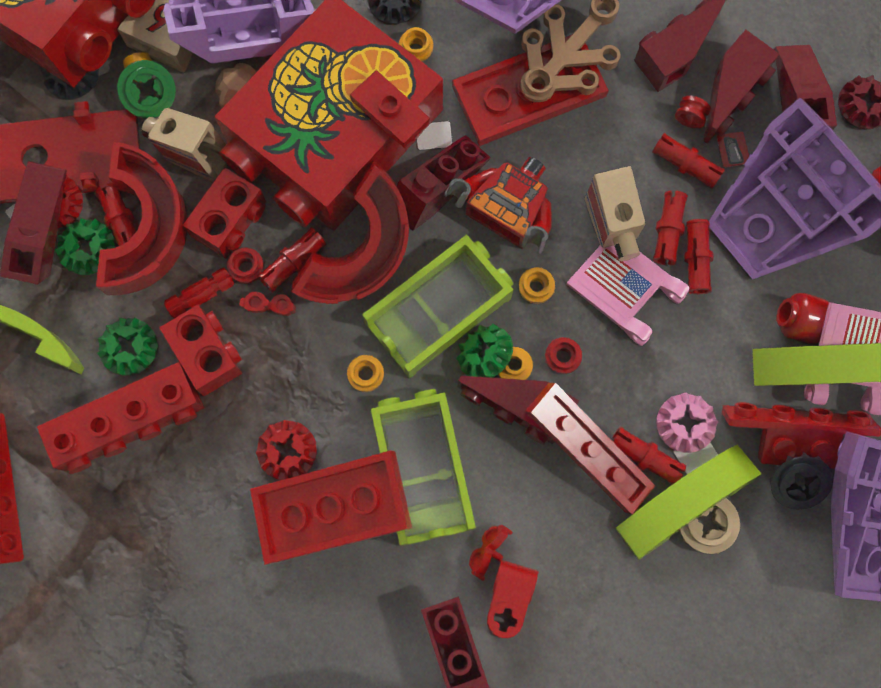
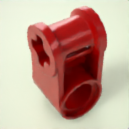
(513, 592)

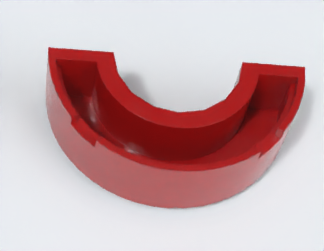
(161, 230)
(375, 260)

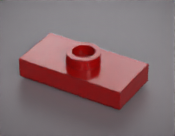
(390, 108)

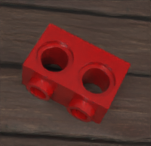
(217, 209)
(196, 354)

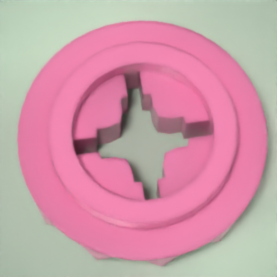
(675, 434)

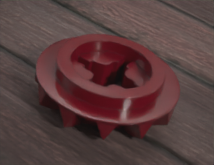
(855, 109)

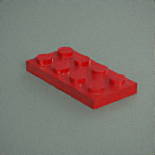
(497, 106)
(330, 507)

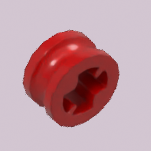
(692, 112)

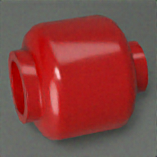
(802, 317)

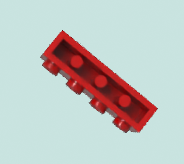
(120, 418)

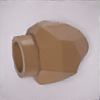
(231, 81)

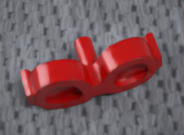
(258, 303)
(481, 557)

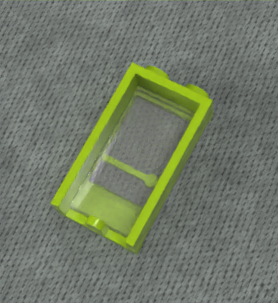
(438, 305)
(428, 464)

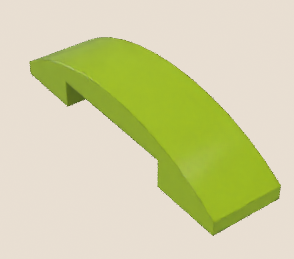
(51, 346)
(817, 364)
(687, 500)

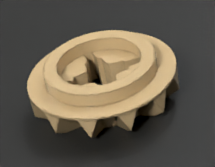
(714, 540)

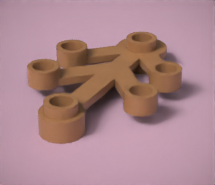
(567, 53)

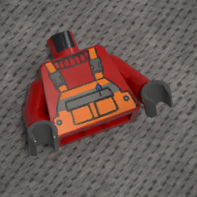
(508, 202)

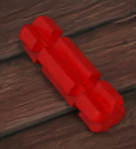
(199, 292)

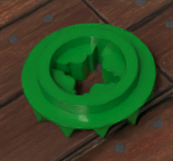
(162, 84)
(79, 261)
(144, 345)
(496, 356)

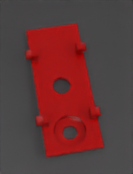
(72, 143)

